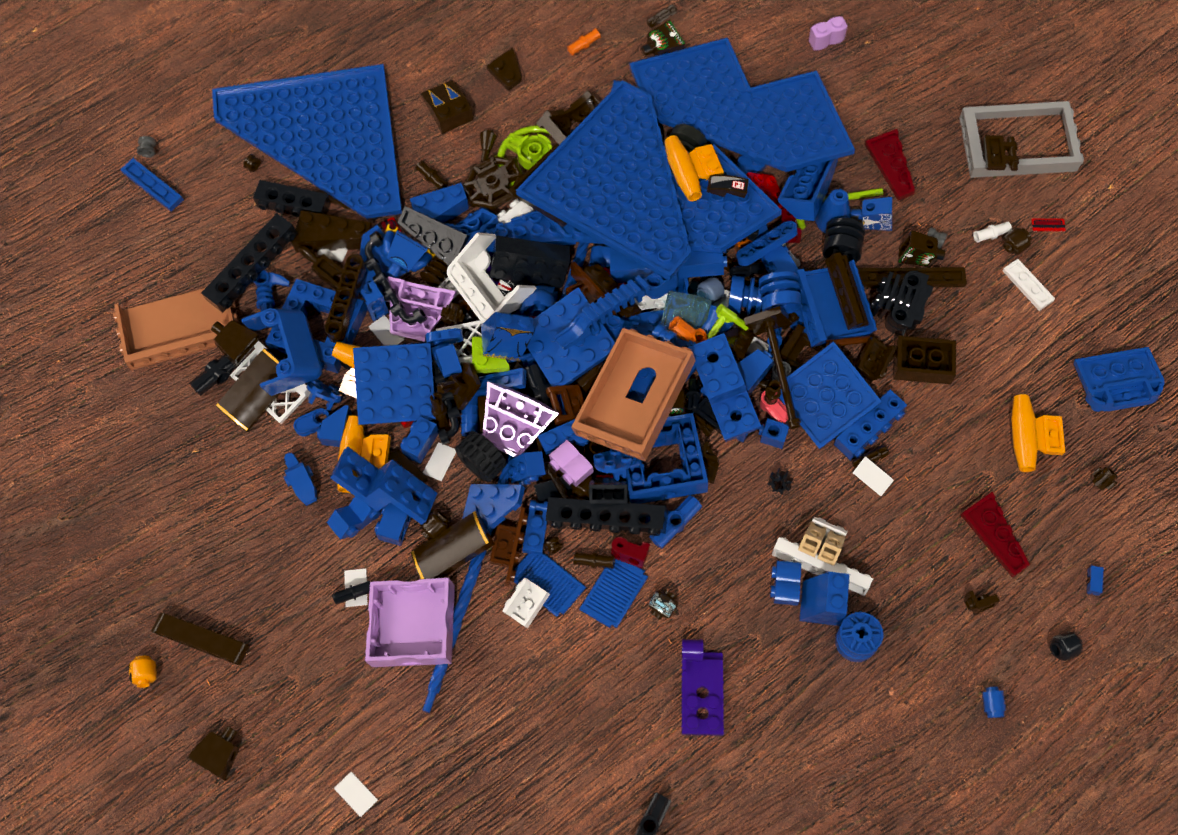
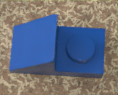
(446, 359)

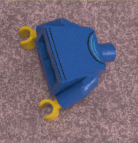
(404, 252)

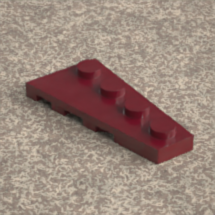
(889, 158)
(991, 527)

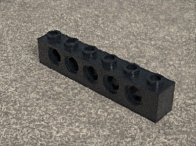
(240, 266)
(559, 506)

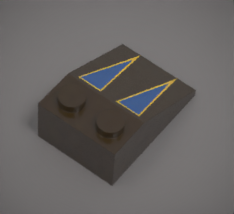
(448, 106)

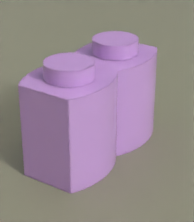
(827, 33)
(570, 463)

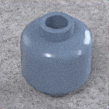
(711, 289)

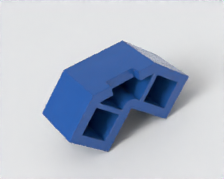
(352, 518)

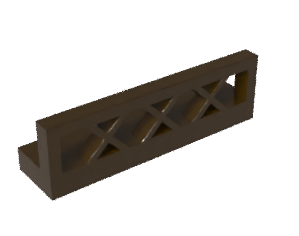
(846, 291)

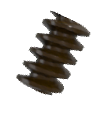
(434, 271)

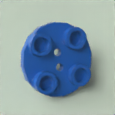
(328, 393)
(613, 462)

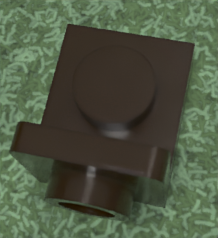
(983, 603)

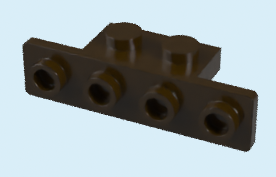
(607, 284)

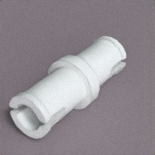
(992, 232)

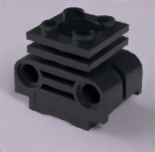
(902, 301)

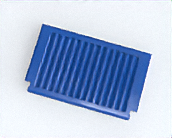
(553, 579)
(614, 593)

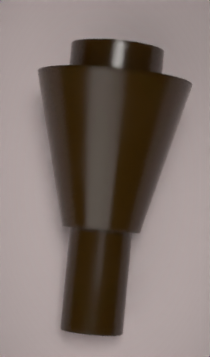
(487, 140)

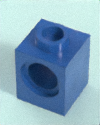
(775, 441)

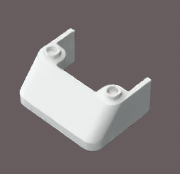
(474, 284)

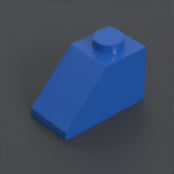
(333, 427)

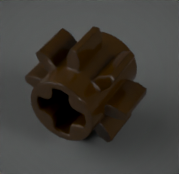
(452, 314)
(1104, 478)

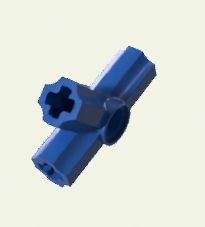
(683, 512)

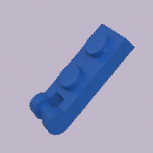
(535, 529)

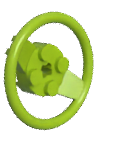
(526, 145)

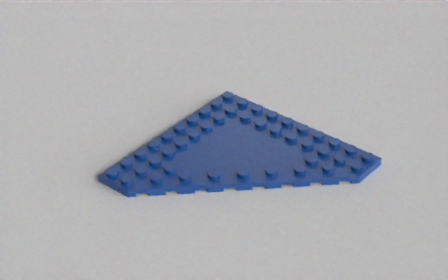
(324, 129)
(616, 183)

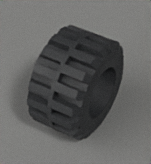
(480, 456)

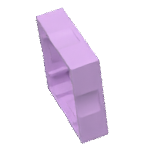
(410, 623)

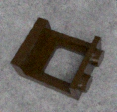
(795, 345)

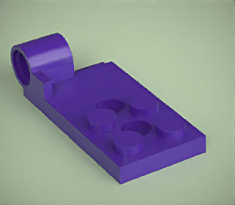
(701, 671)

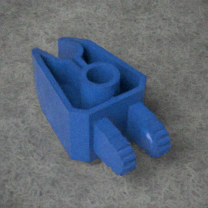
(300, 479)

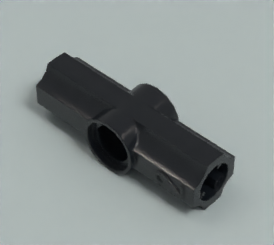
(215, 373)
(537, 384)
(655, 813)

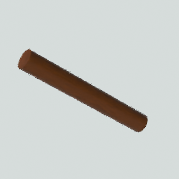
(849, 341)

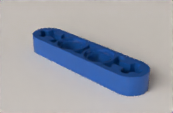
(749, 253)

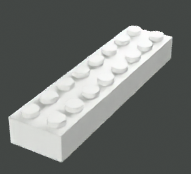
(789, 552)

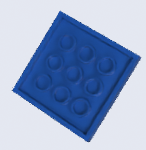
(567, 365)
(393, 383)
(829, 395)

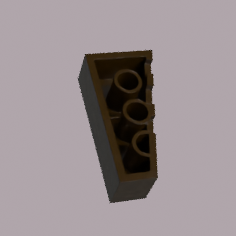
(328, 232)

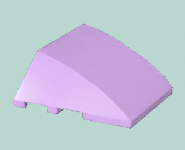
(415, 295)
(513, 419)

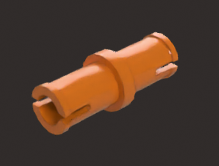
(583, 42)

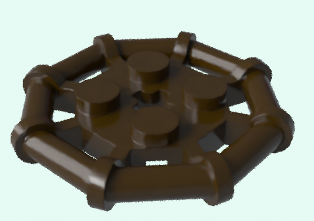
(489, 171)

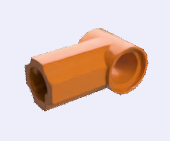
(686, 331)

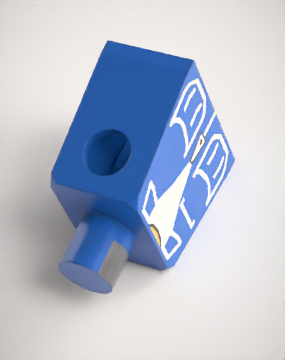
(875, 214)

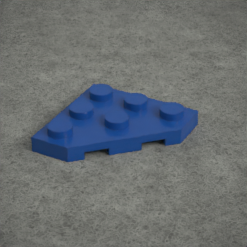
(378, 253)
(493, 502)

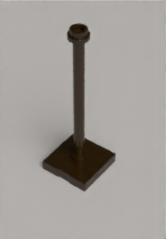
(767, 322)

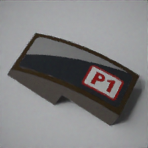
(728, 184)

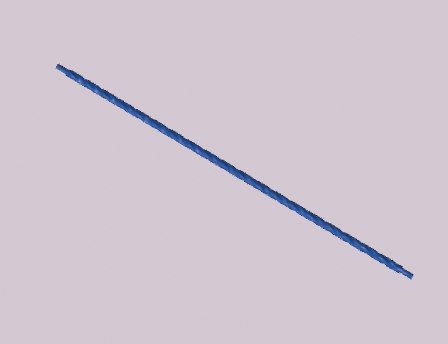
(476, 563)

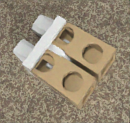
(826, 534)

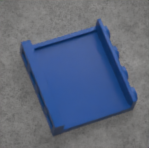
(822, 310)

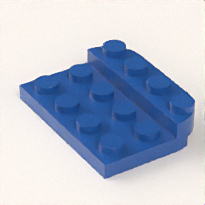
(1120, 379)

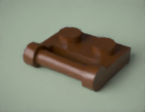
(572, 402)

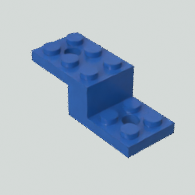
(725, 387)
(384, 485)

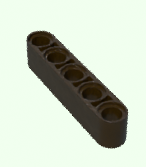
(345, 290)
(200, 638)

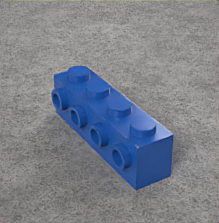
(866, 430)

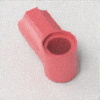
(776, 411)

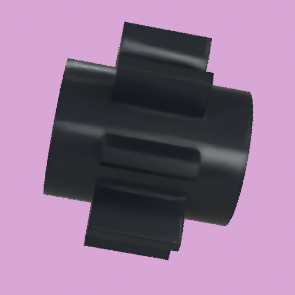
(780, 476)

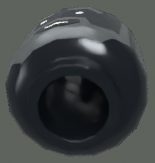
(1066, 646)

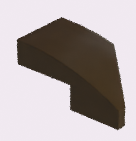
(710, 462)

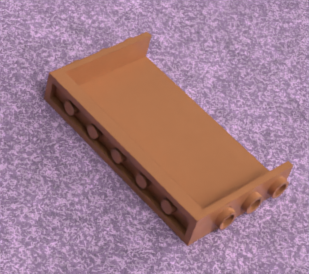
(168, 328)

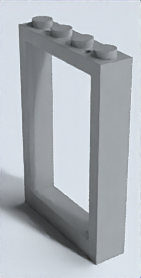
(973, 148)

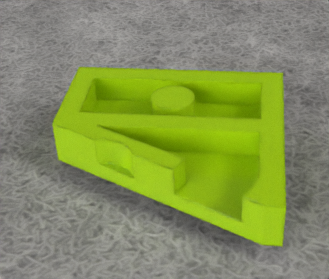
(486, 364)

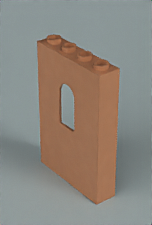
(625, 423)

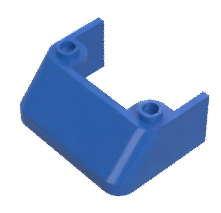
(302, 361)

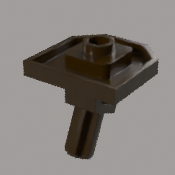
(461, 385)

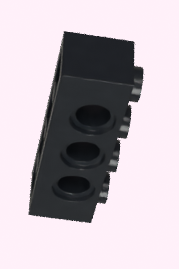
(285, 194)

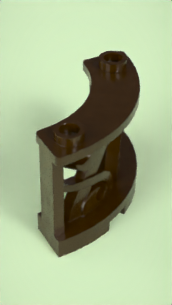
(555, 120)

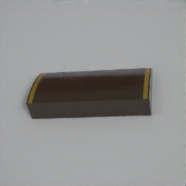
(246, 399)
(452, 548)

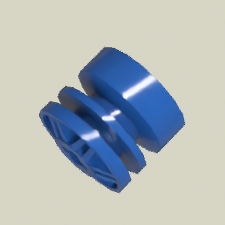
(781, 290)
(744, 296)
(848, 639)

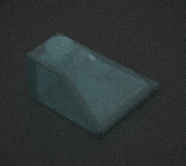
(688, 307)

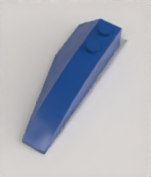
(807, 190)

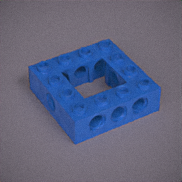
(321, 300)
(679, 483)

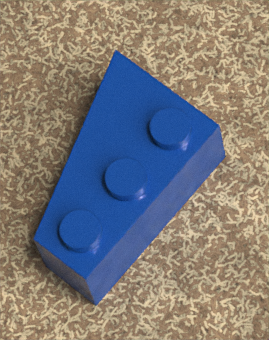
(442, 203)

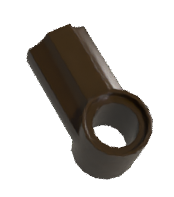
(587, 380)

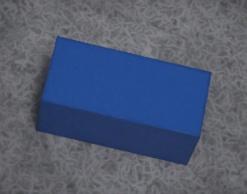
(1096, 580)

